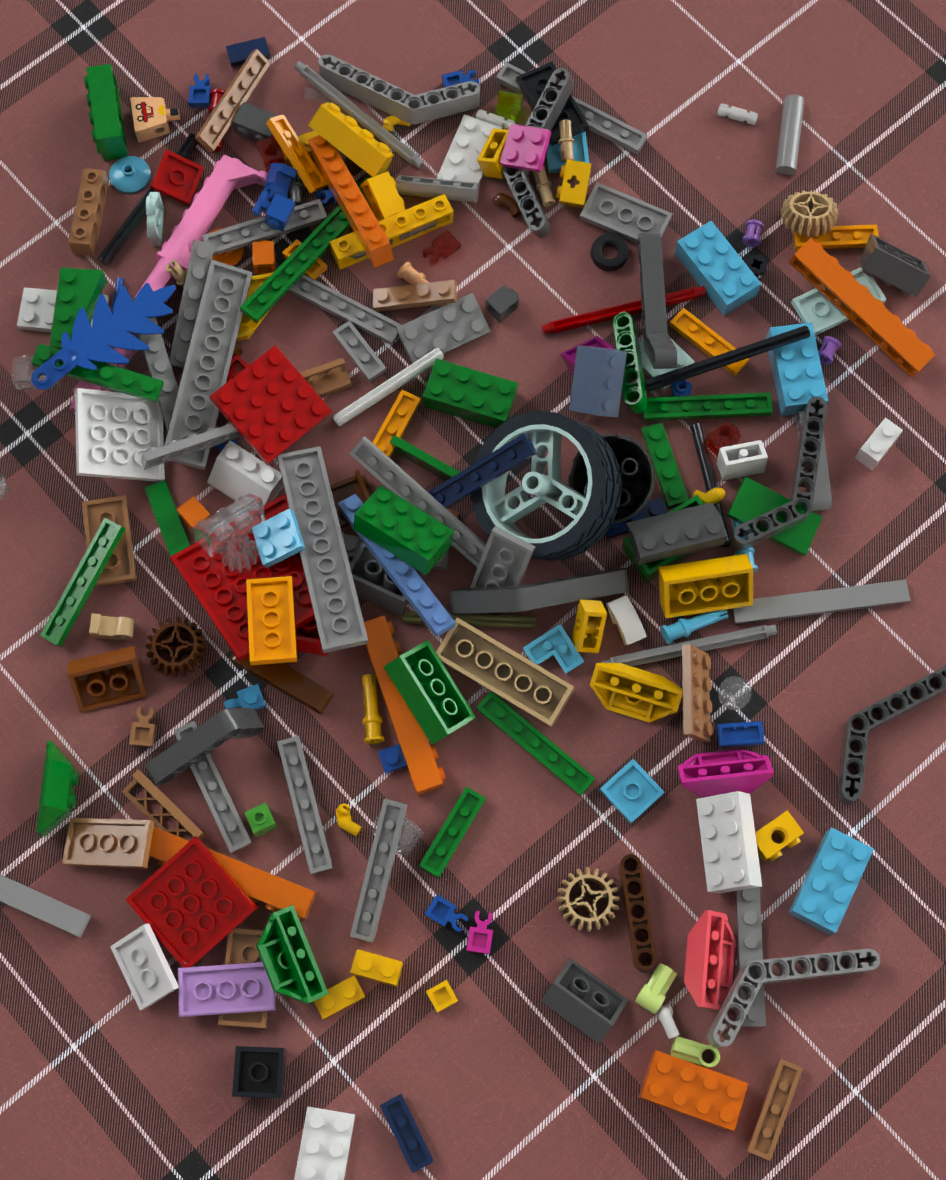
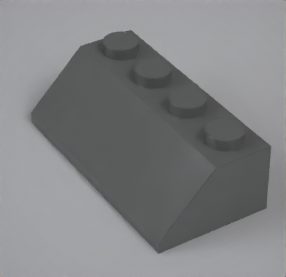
(676, 533)

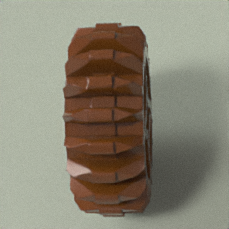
(167, 646)

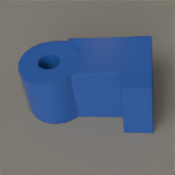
(279, 180)

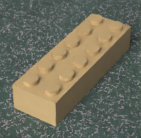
(504, 672)

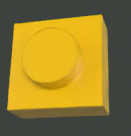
(442, 996)

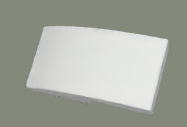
(627, 620)

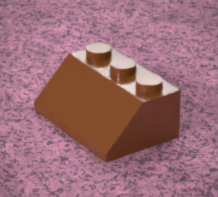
(106, 679)

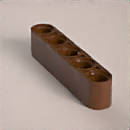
(289, 682)
(633, 924)

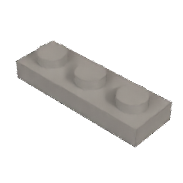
(359, 351)

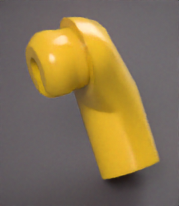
(390, 121)
(714, 495)
(344, 820)

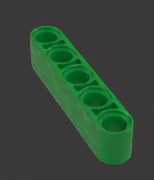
(634, 370)

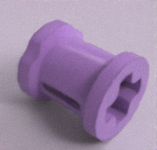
(752, 235)
(828, 349)

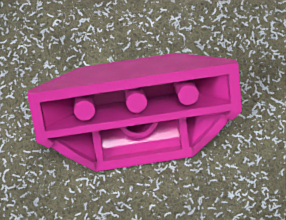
(725, 772)

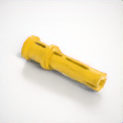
(372, 718)

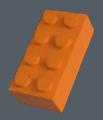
(693, 1090)

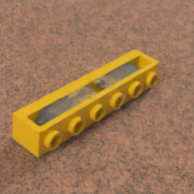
(398, 229)

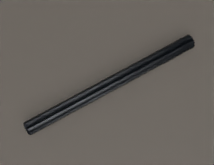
(139, 211)
(727, 358)

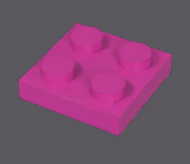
(525, 147)

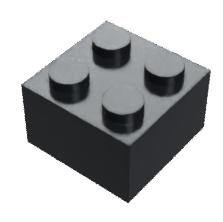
(259, 1072)

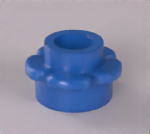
(681, 392)

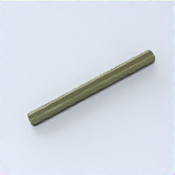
(481, 619)

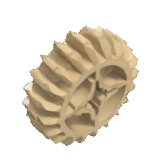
(809, 213)
(607, 892)

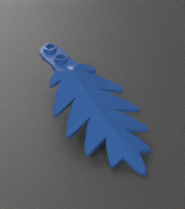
(106, 331)

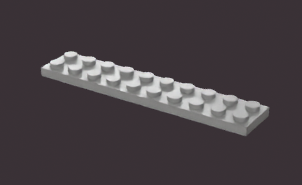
(208, 356)
(325, 555)

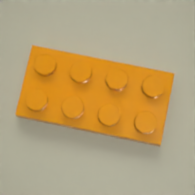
(271, 620)

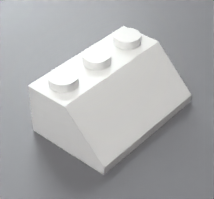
(241, 473)

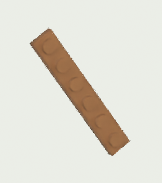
(232, 99)

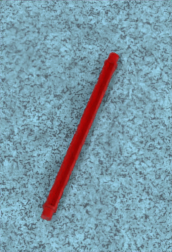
(610, 313)

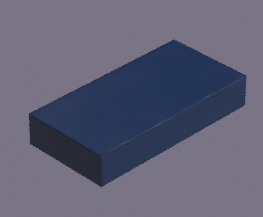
(239, 52)

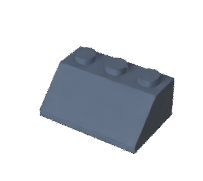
(597, 381)

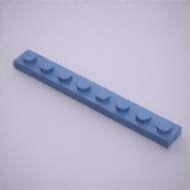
(403, 576)

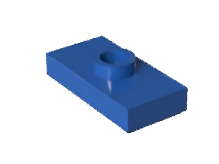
(740, 734)

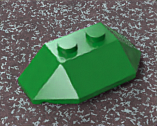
(57, 790)
(290, 958)

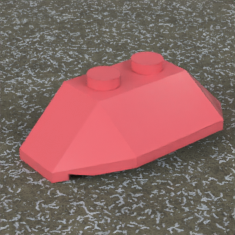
(710, 960)

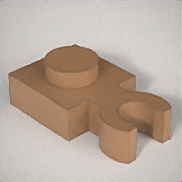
(143, 732)

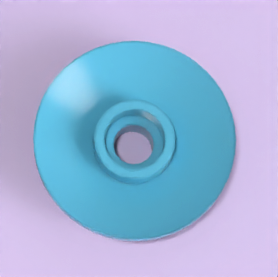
(132, 181)

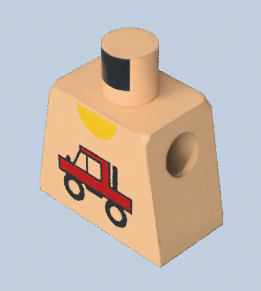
(151, 117)

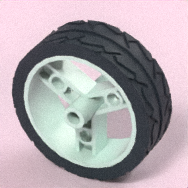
(591, 513)

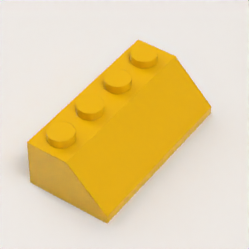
(351, 139)

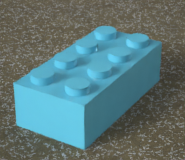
(717, 268)
(796, 371)
(831, 881)

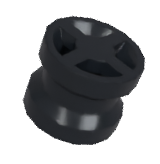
(759, 261)

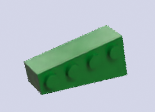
(75, 290)

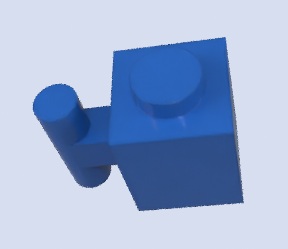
(277, 212)

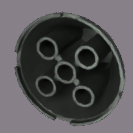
(636, 475)

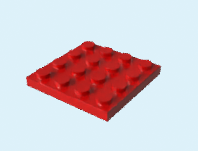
(270, 404)
(191, 903)

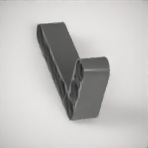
(201, 741)

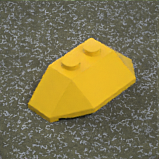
(635, 691)

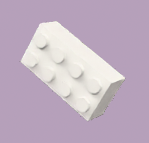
(729, 842)

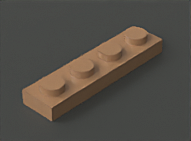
(415, 295)
(774, 1109)

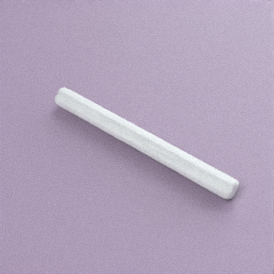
(387, 387)

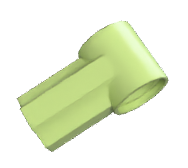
(653, 993)
(692, 1051)

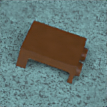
(348, 487)

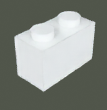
(878, 444)
(742, 460)

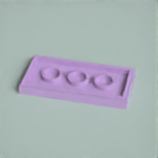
(224, 990)

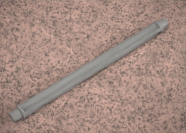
(360, 116)
(703, 644)

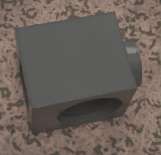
(502, 303)

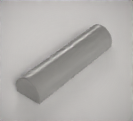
(789, 135)
(435, 187)

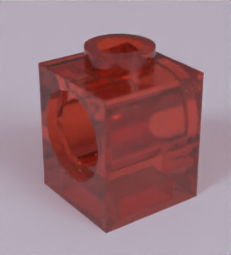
(270, 147)
(714, 442)

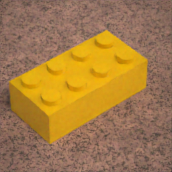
(706, 585)

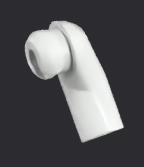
(665, 1016)

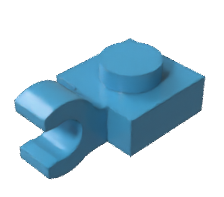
(247, 698)

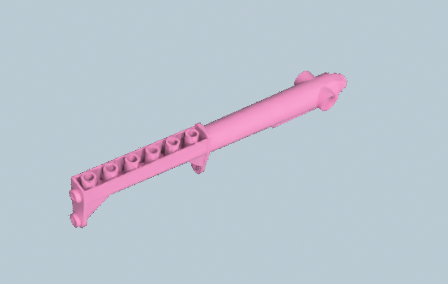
(226, 176)

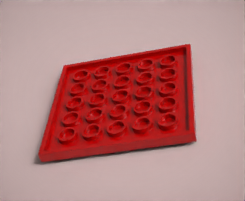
(225, 592)

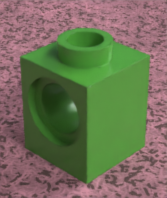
(261, 820)

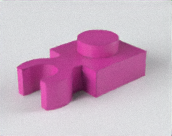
(480, 937)

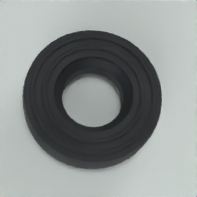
(609, 240)

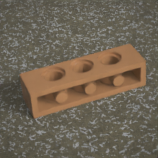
(88, 212)

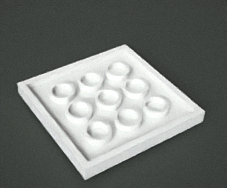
(115, 433)

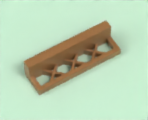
(328, 378)
(164, 802)

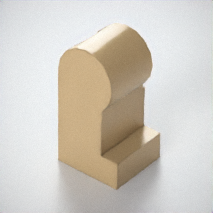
(111, 627)

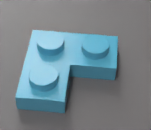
(555, 643)

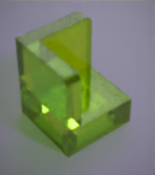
(509, 105)

